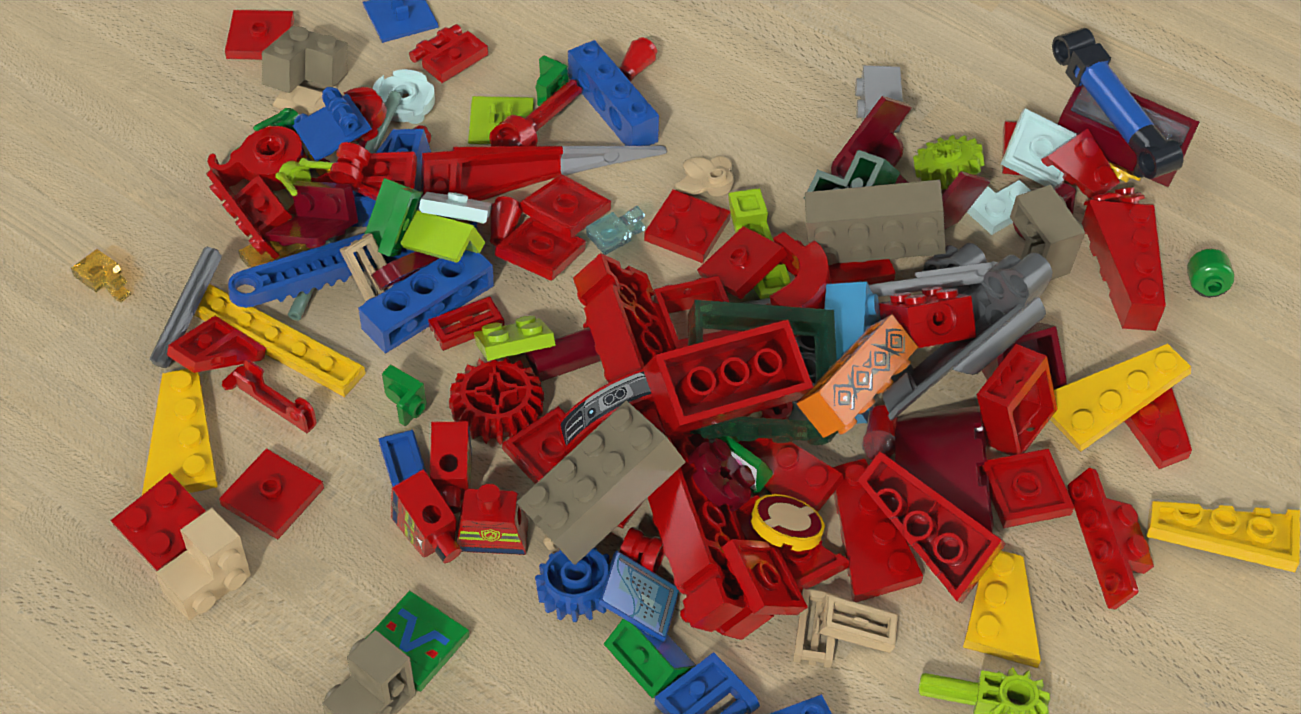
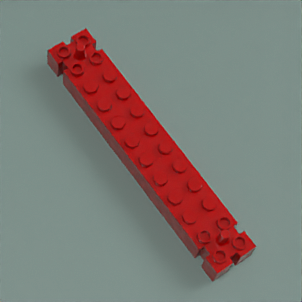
(693, 529)

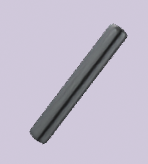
(186, 304)

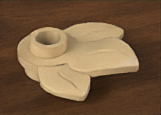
(706, 175)

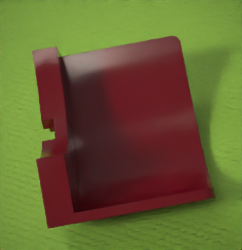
(946, 455)

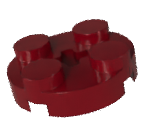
(721, 475)

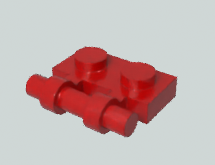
(449, 52)

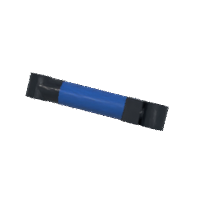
(1090, 68)

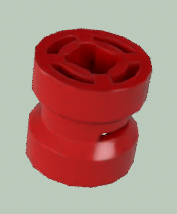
(350, 163)
(642, 549)

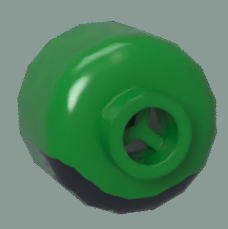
(1210, 270)

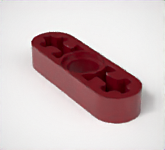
(401, 269)

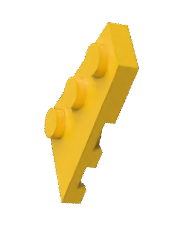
(1003, 613)

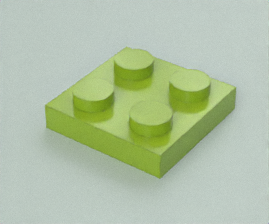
(517, 338)

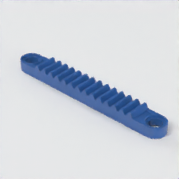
(299, 273)

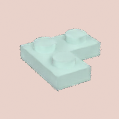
(994, 209)

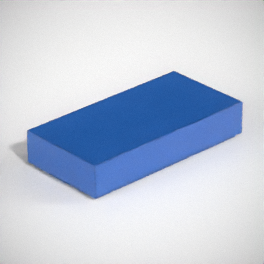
(401, 456)

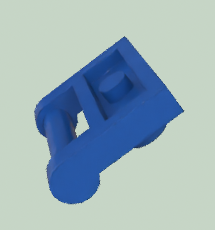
(704, 688)

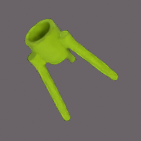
(294, 171)

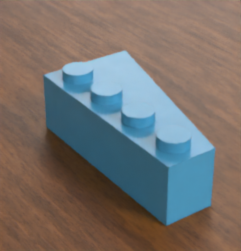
(854, 313)

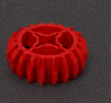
(518, 398)

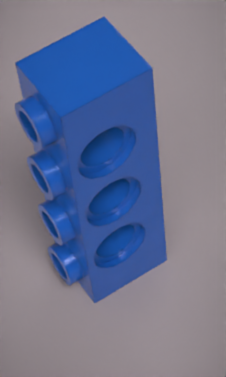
(613, 95)
(422, 296)

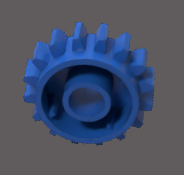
(572, 587)

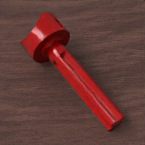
(522, 131)

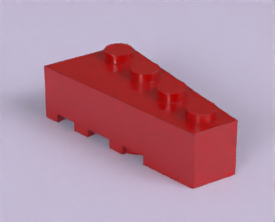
(1129, 258)
(941, 533)

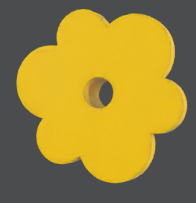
(1122, 173)

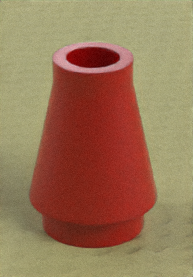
(638, 57)
(503, 218)

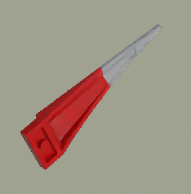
(501, 169)

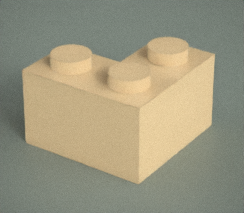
(207, 568)

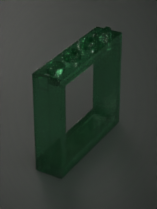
(750, 316)

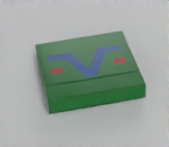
(422, 635)

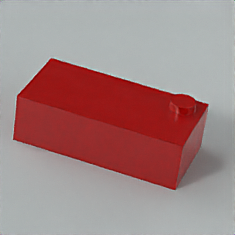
(727, 377)

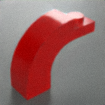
(811, 274)

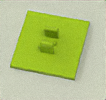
(490, 111)

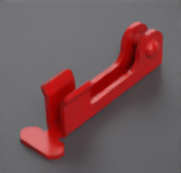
(251, 381)

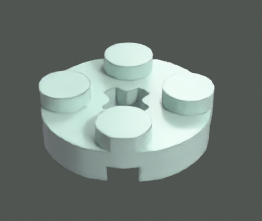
(420, 92)

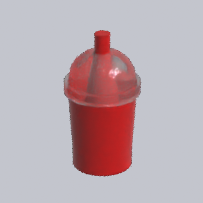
(879, 433)

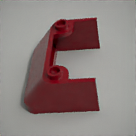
(878, 138)

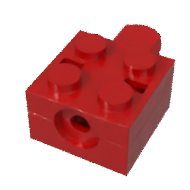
(932, 317)

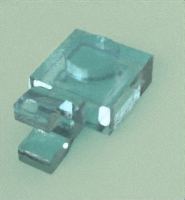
(615, 232)

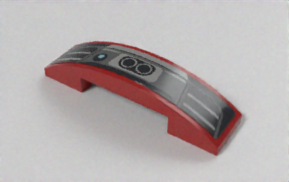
(600, 404)

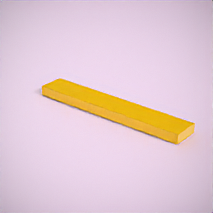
(284, 342)

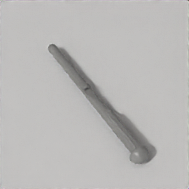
(934, 278)

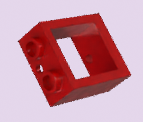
(676, 298)
(1016, 399)

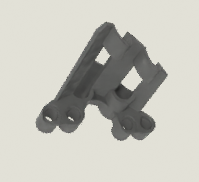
(1003, 311)

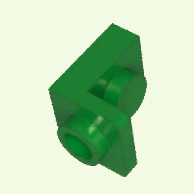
(552, 77)
(405, 392)

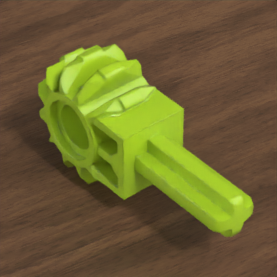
(990, 693)

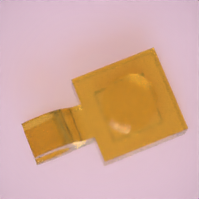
(101, 271)

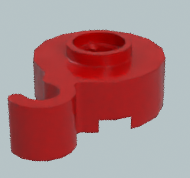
(260, 155)

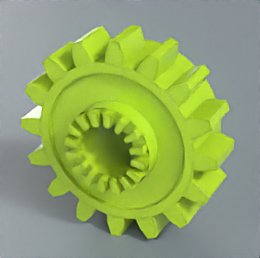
(947, 159)

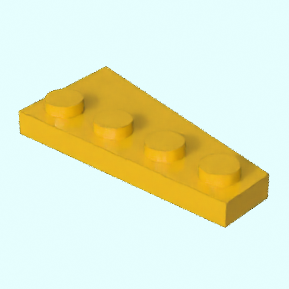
(1111, 396)
(181, 435)
(1248, 536)

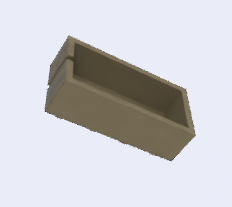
(877, 221)
(601, 482)

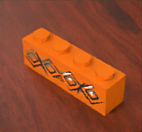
(857, 377)

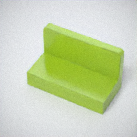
(441, 237)

